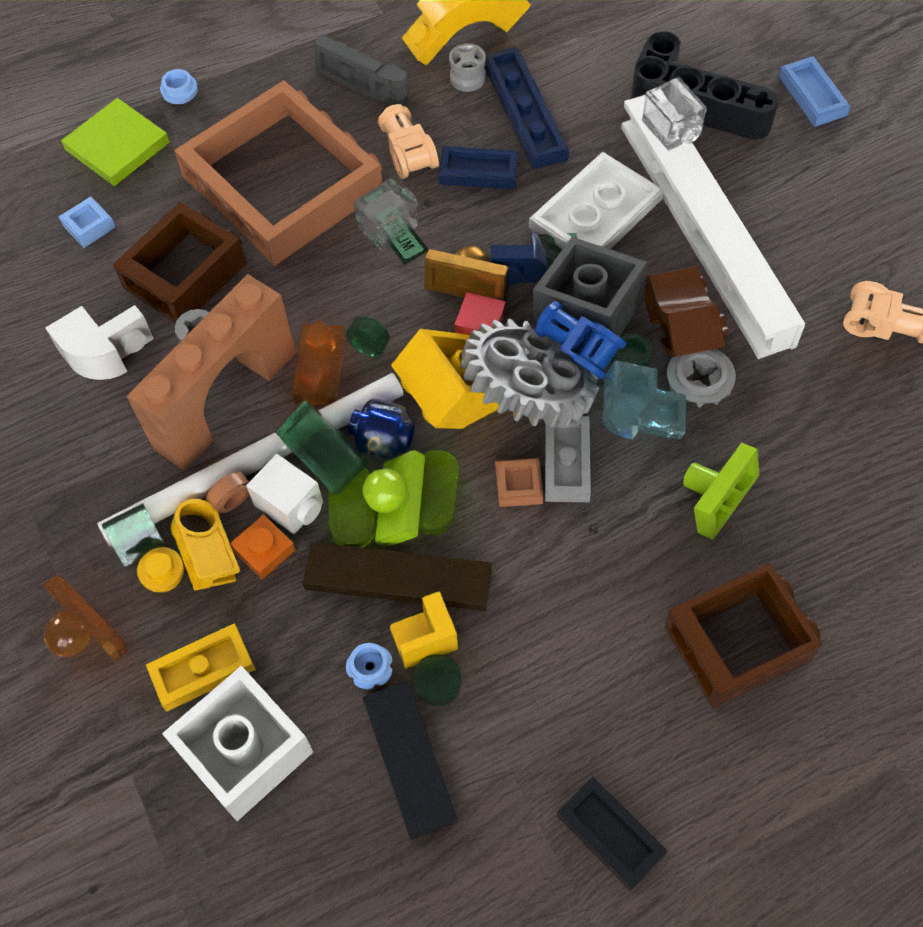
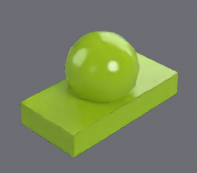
(396, 497)

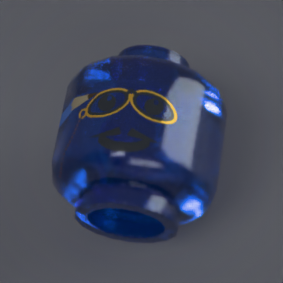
(382, 429)

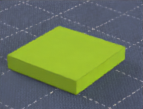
(115, 141)

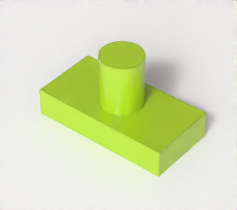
(722, 489)

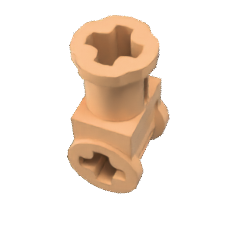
(408, 143)
(882, 314)

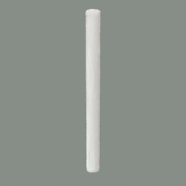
(257, 454)

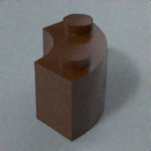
(684, 311)

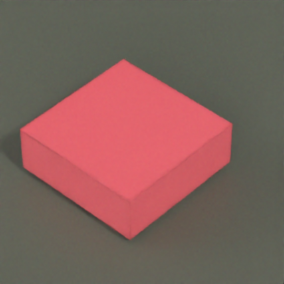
(478, 310)

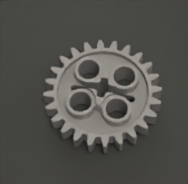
(527, 374)

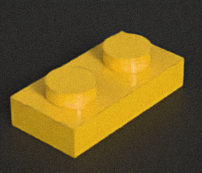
(198, 667)

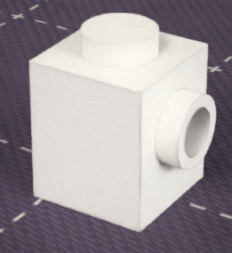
(286, 494)

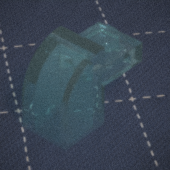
(636, 404)

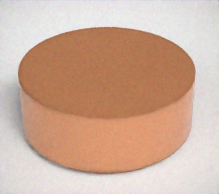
(228, 492)

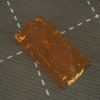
(319, 363)

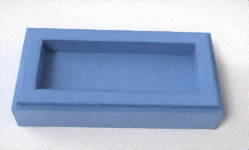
(814, 91)

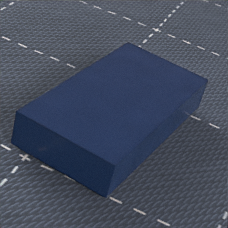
(478, 167)

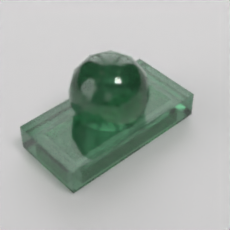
(321, 447)

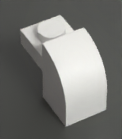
(98, 350)

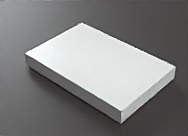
(598, 204)

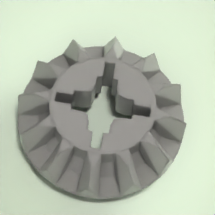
(710, 362)

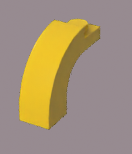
(446, 17)

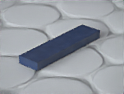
(525, 108)

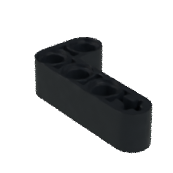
(730, 103)

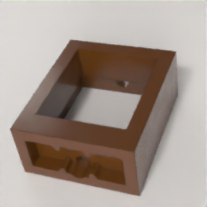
(202, 284)
(703, 659)

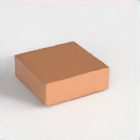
(518, 482)

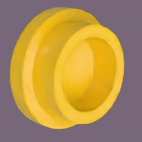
(160, 569)

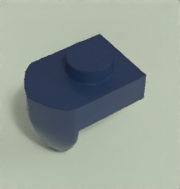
(524, 262)

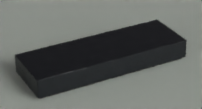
(410, 760)

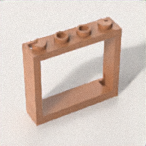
(312, 218)

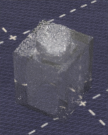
(673, 114)
(386, 213)

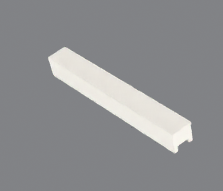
(718, 239)

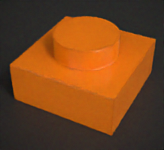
(262, 547)

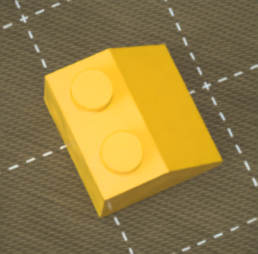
(434, 378)

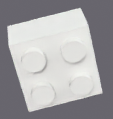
(239, 742)

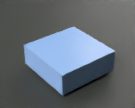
(87, 222)

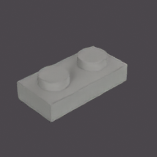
(568, 461)

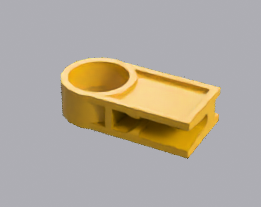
(207, 553)

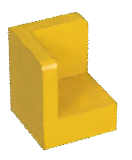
(425, 633)

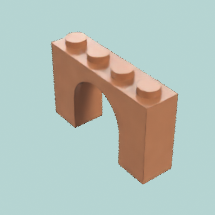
(173, 395)

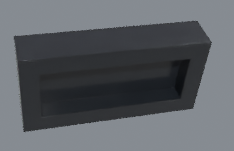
(611, 833)

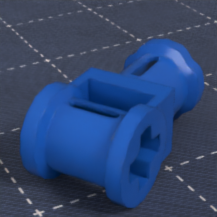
(586, 342)

